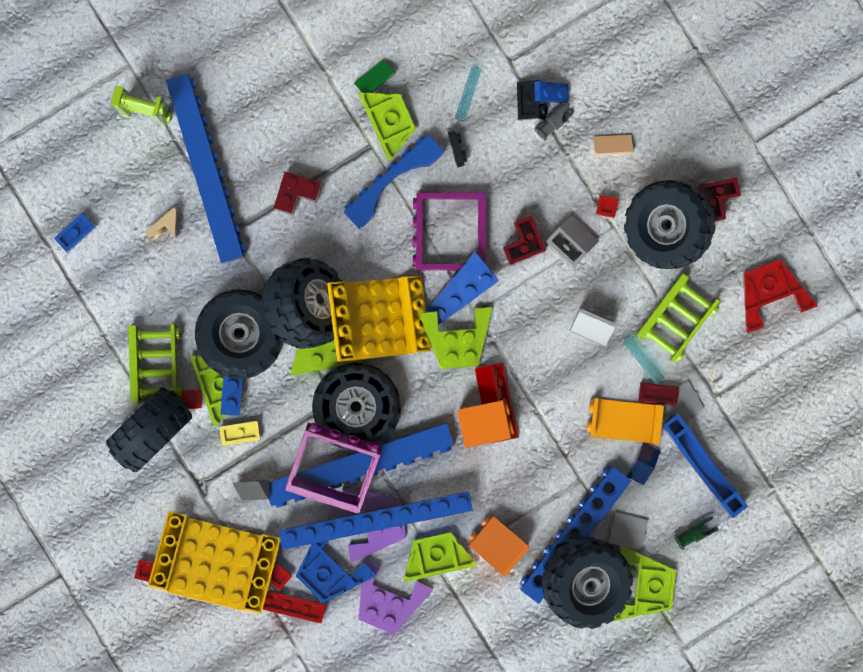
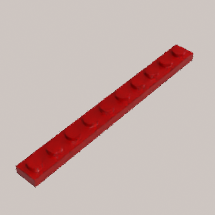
(274, 602)

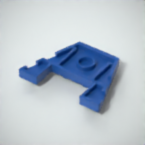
(326, 577)

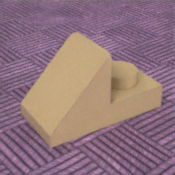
(168, 221)

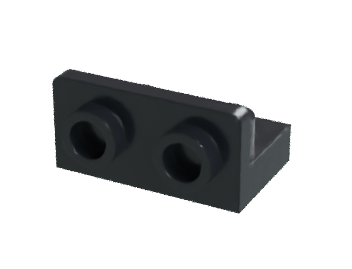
(527, 106)

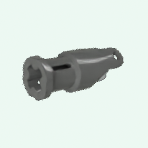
(554, 120)

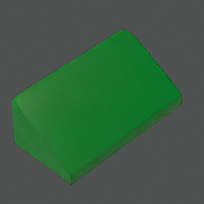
(375, 78)

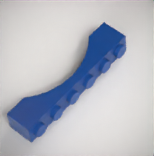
(423, 155)
(704, 466)

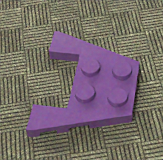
(376, 539)
(386, 608)

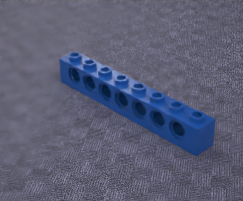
(620, 483)

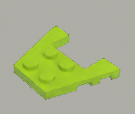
(460, 346)
(653, 586)

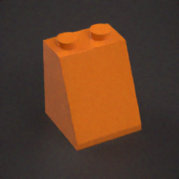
(485, 423)
(498, 545)

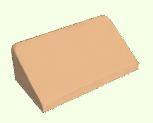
(613, 145)

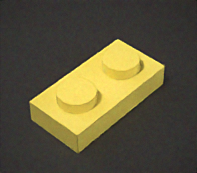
(240, 433)

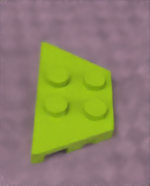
(389, 120)
(317, 359)
(211, 387)
(436, 556)

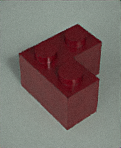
(292, 189)
(718, 192)
(529, 244)

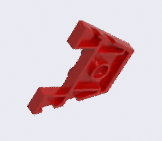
(769, 285)

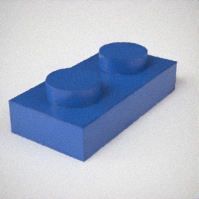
(551, 92)
(75, 232)
(231, 396)

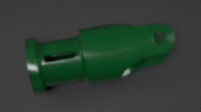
(694, 533)

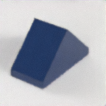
(644, 464)

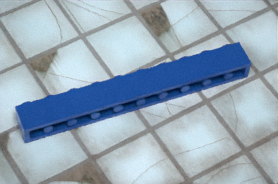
(205, 169)
(356, 465)
(375, 520)

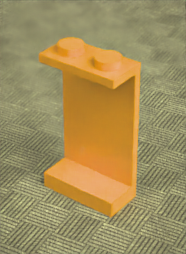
(625, 421)

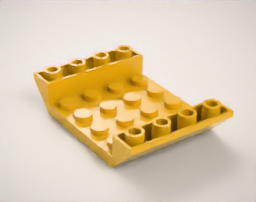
(378, 318)
(214, 563)

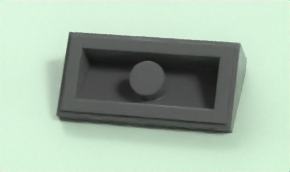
(253, 489)

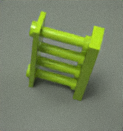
(126, 104)
(658, 316)
(136, 354)

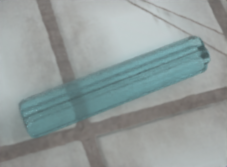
(468, 94)
(643, 359)

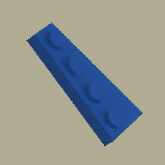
(464, 287)

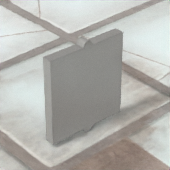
(687, 402)
(627, 531)

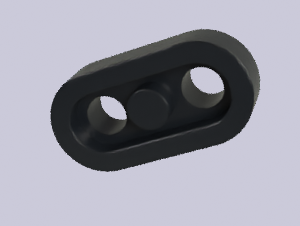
(455, 140)

